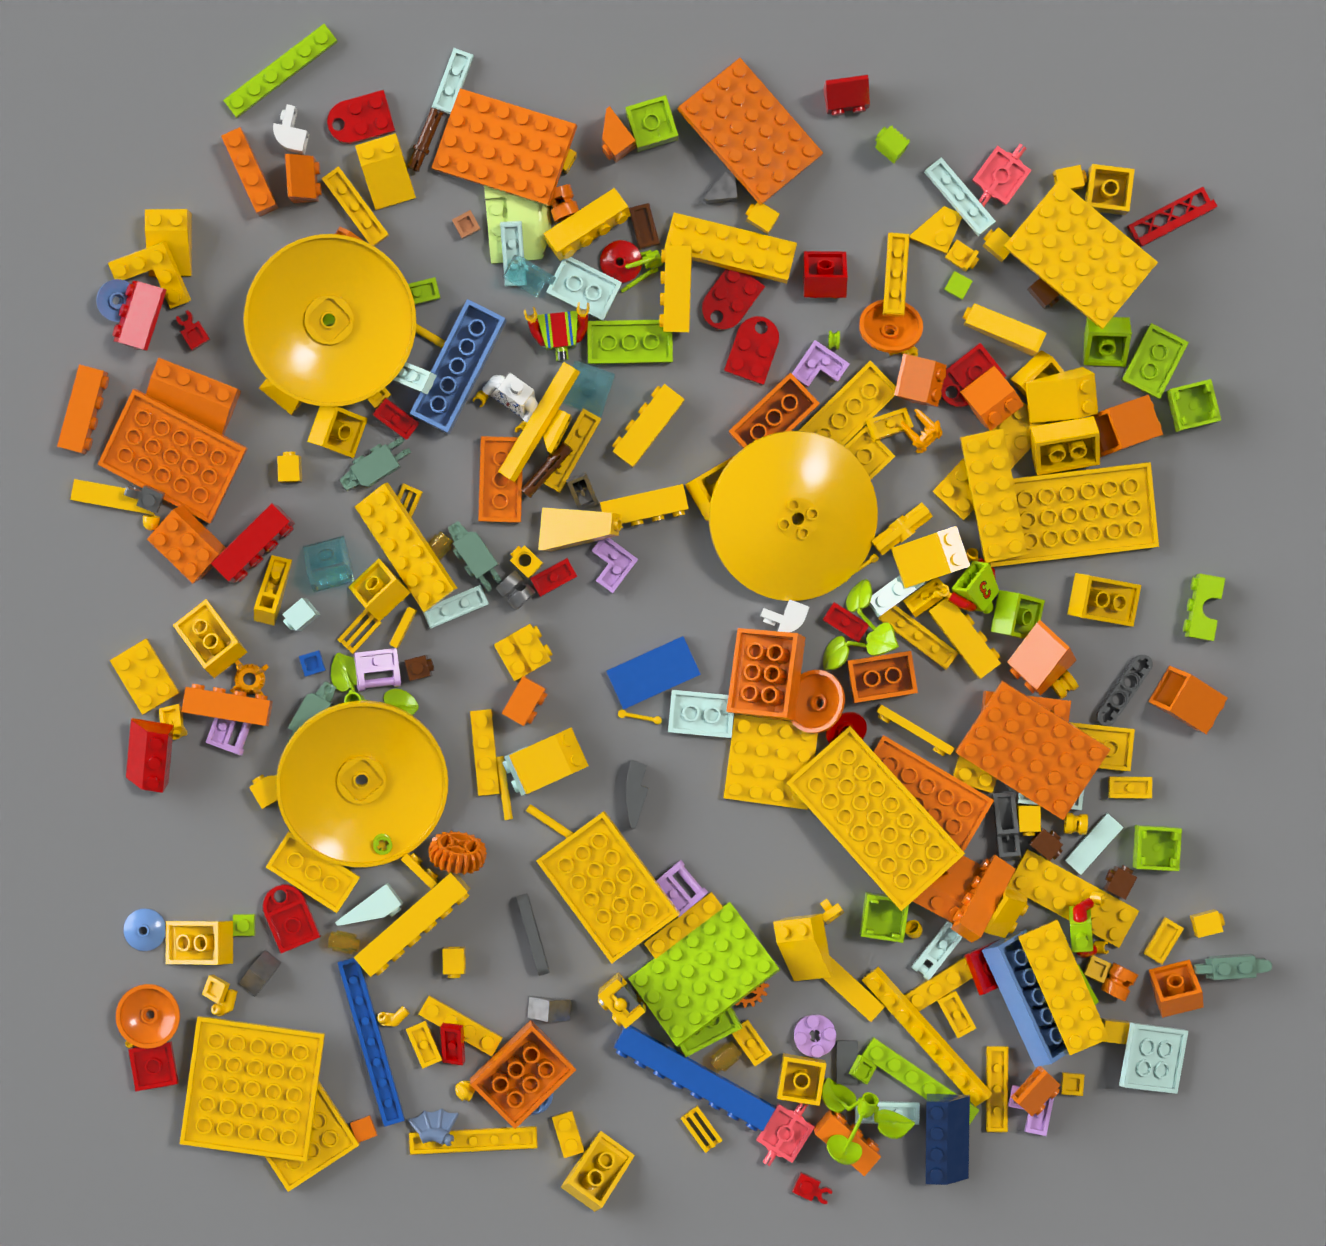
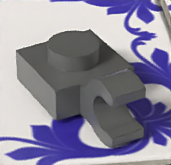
(148, 497)

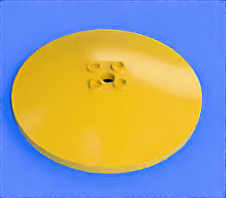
(370, 328)
(756, 506)
(341, 817)

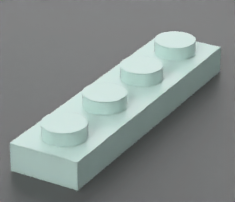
(959, 196)

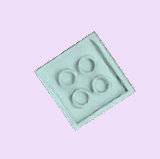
(1153, 1058)

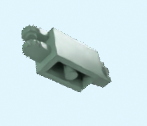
(375, 466)
(475, 554)
(312, 705)
(1233, 966)

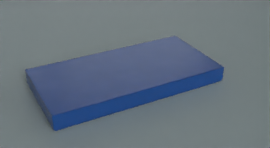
(653, 672)

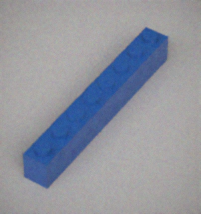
(695, 1077)

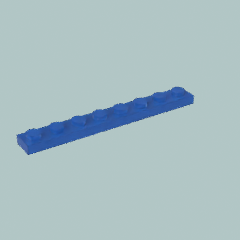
(371, 1042)

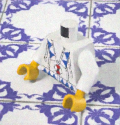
(512, 394)

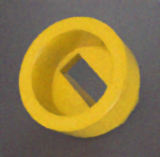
(151, 522)
(913, 929)

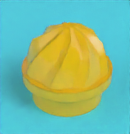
(464, 1090)

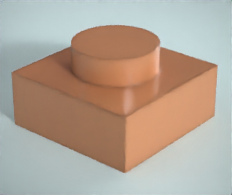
(466, 224)

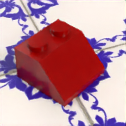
(847, 95)
(825, 274)

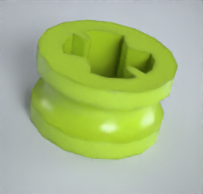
(834, 340)
(376, 843)

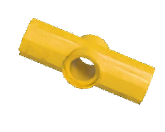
(902, 528)

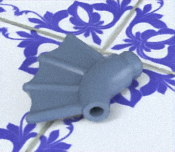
(435, 1126)

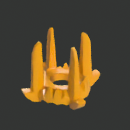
(931, 433)
(249, 668)

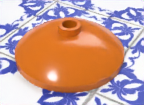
(904, 330)
(814, 688)
(133, 1018)

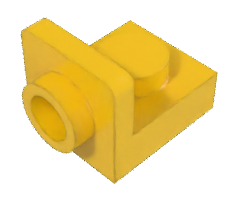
(962, 256)
(173, 716)

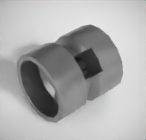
(515, 590)

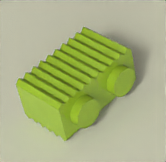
(891, 143)

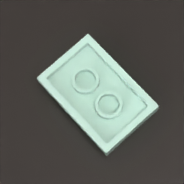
(584, 284)
(700, 714)

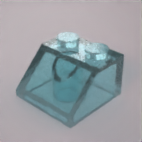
(590, 388)
(328, 564)

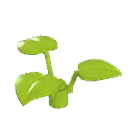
(879, 641)
(344, 677)
(838, 1099)

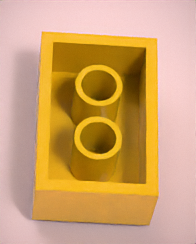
(1065, 445)

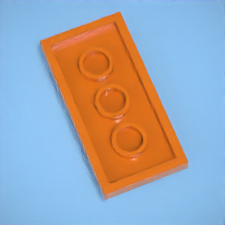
(498, 496)

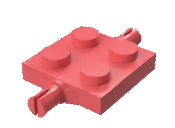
(1001, 175)
(785, 1133)

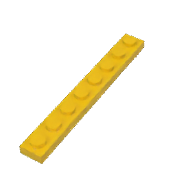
(926, 1036)

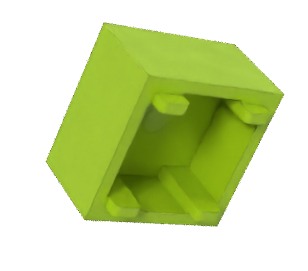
(651, 123)
(1193, 405)
(1157, 847)
(882, 918)

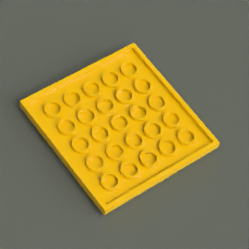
(252, 1088)

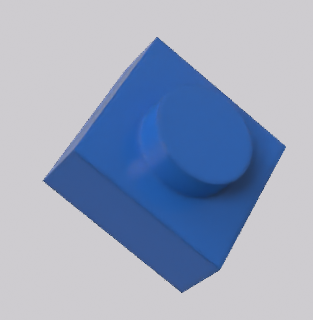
(312, 663)

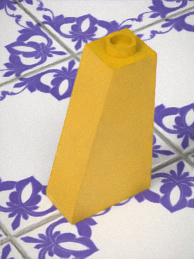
(1004, 329)
(575, 527)

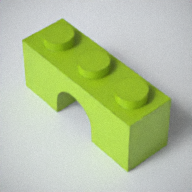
(1198, 625)

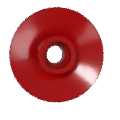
(624, 250)
(847, 719)

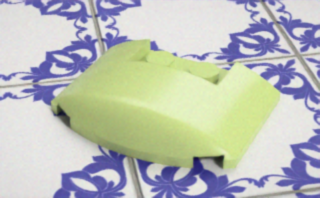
(508, 207)

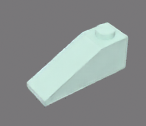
(376, 906)

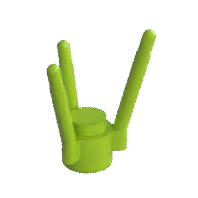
(651, 260)

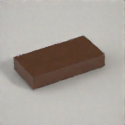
(644, 226)

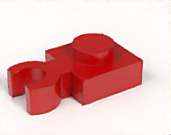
(194, 333)
(809, 1187)

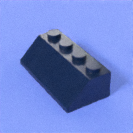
(947, 1138)

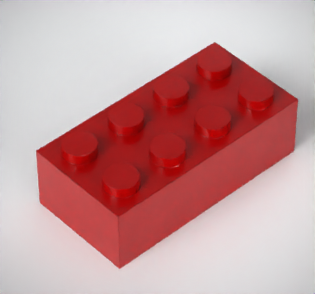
(253, 543)

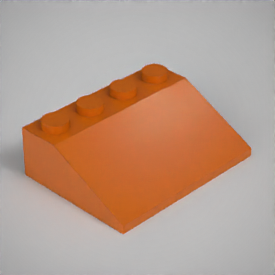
(193, 394)
(766, 674)
(947, 892)
(522, 1074)

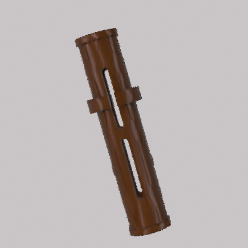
(421, 148)
(563, 450)

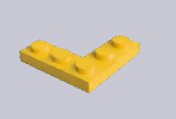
(161, 261)

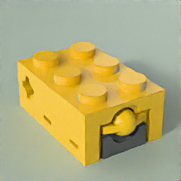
(621, 1001)

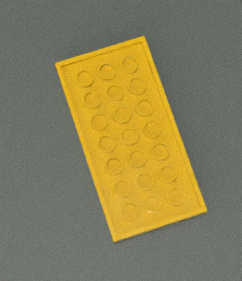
(1086, 512)
(875, 818)

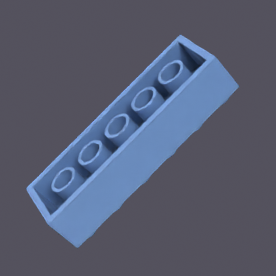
(459, 366)
(1025, 999)

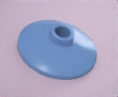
(105, 298)
(155, 929)

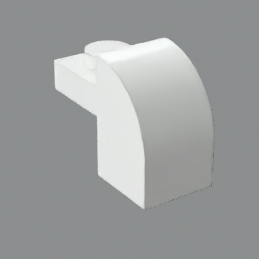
(290, 138)
(791, 619)

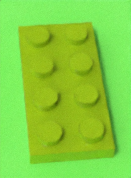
(628, 342)

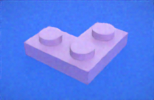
(817, 359)
(618, 561)
(1037, 1123)

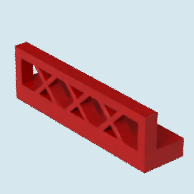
(1177, 222)

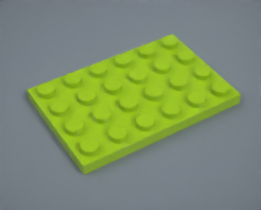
(704, 974)

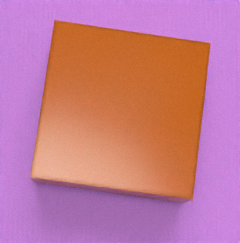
(363, 1128)

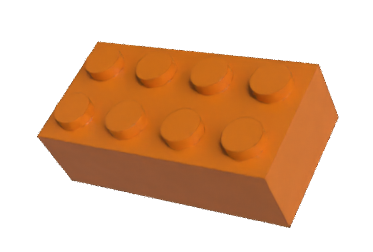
(777, 412)

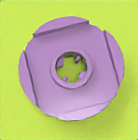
(802, 1036)

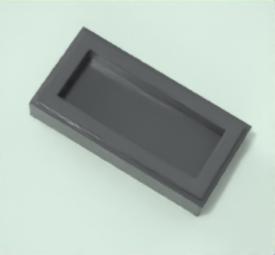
(845, 1057)

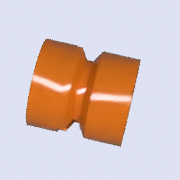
(563, 210)
(1119, 982)

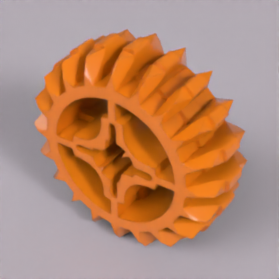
(457, 852)

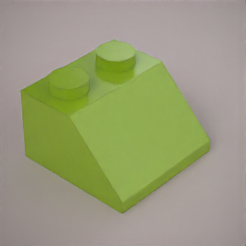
(1107, 345)
(1016, 614)

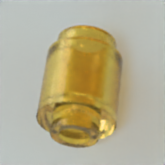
(440, 545)
(343, 942)
(725, 1057)

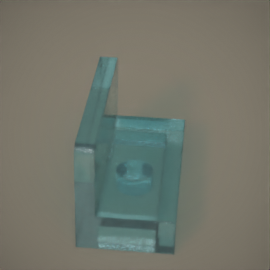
(527, 275)

